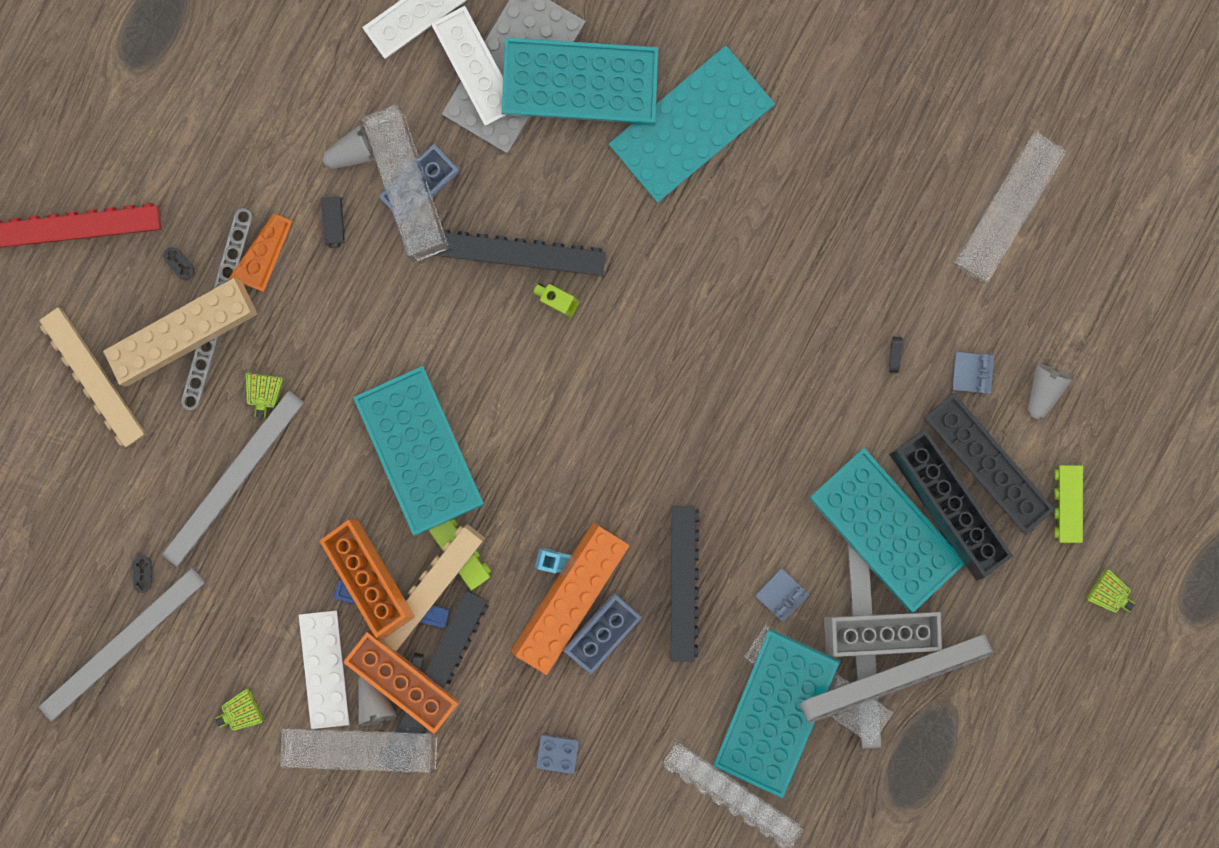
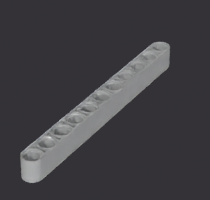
(208, 356)
(233, 478)
(861, 605)
(121, 644)
(896, 678)

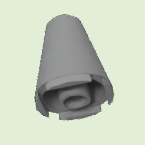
(349, 150)
(1046, 390)
(373, 705)

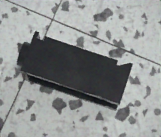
(333, 221)

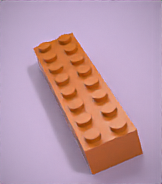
(569, 598)

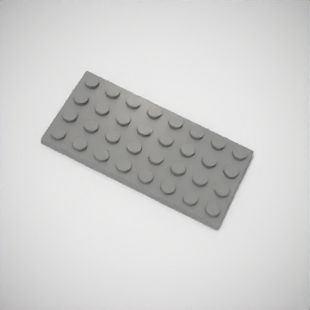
(518, 20)

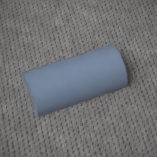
(437, 171)
(602, 633)

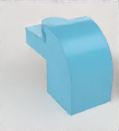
(551, 560)

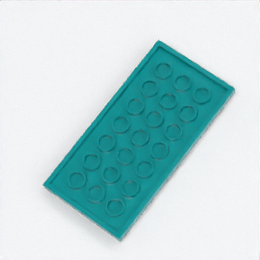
(579, 80)
(692, 124)
(418, 451)
(887, 530)
(769, 723)

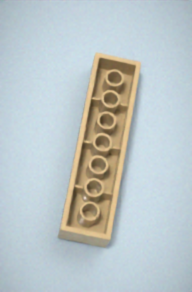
(180, 332)

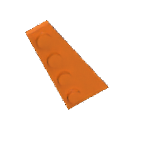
(262, 255)

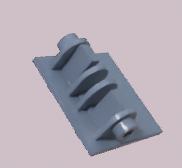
(973, 372)
(782, 595)
(557, 754)

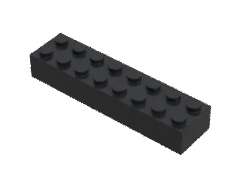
(989, 463)
(951, 505)
(683, 583)

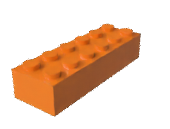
(367, 578)
(401, 682)

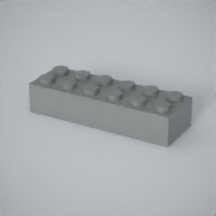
(882, 634)

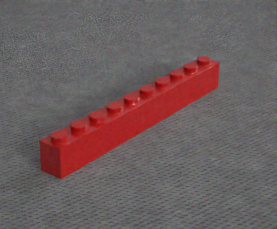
(80, 226)

